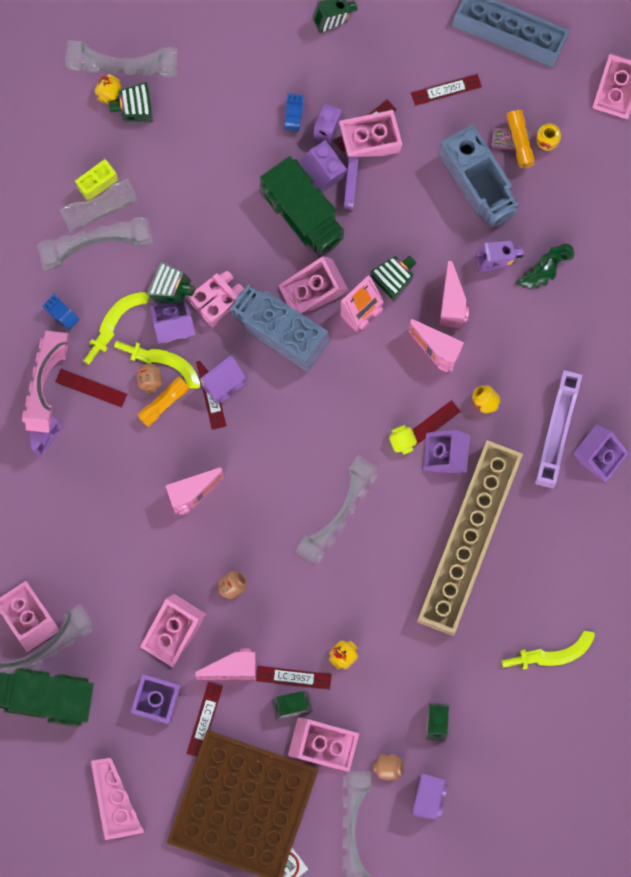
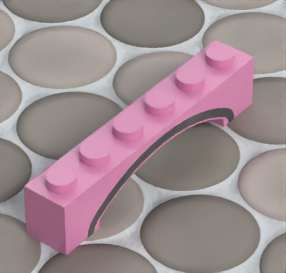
(39, 413)

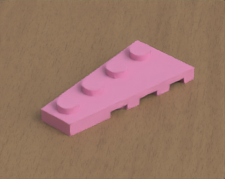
(114, 805)

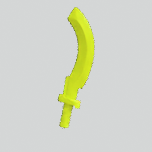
(110, 321)
(162, 357)
(555, 657)

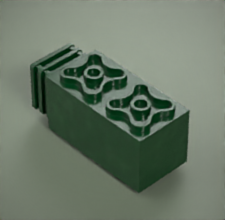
(302, 205)
(37, 694)

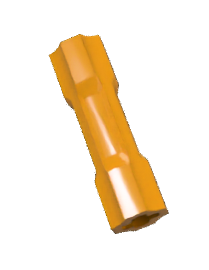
(523, 151)
(163, 401)

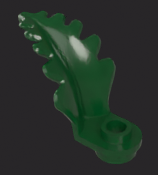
(547, 266)

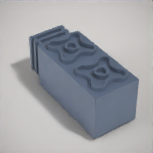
(479, 176)
(280, 327)

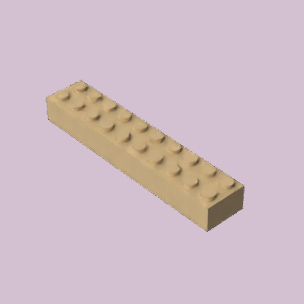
(470, 538)

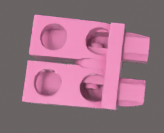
(215, 297)

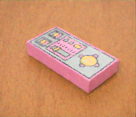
(503, 139)

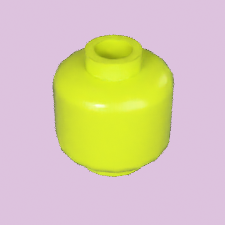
(402, 439)

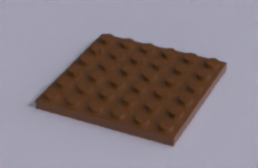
(243, 805)

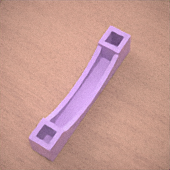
(558, 429)

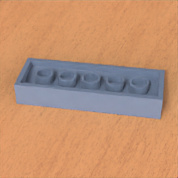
(512, 29)

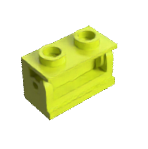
(96, 180)

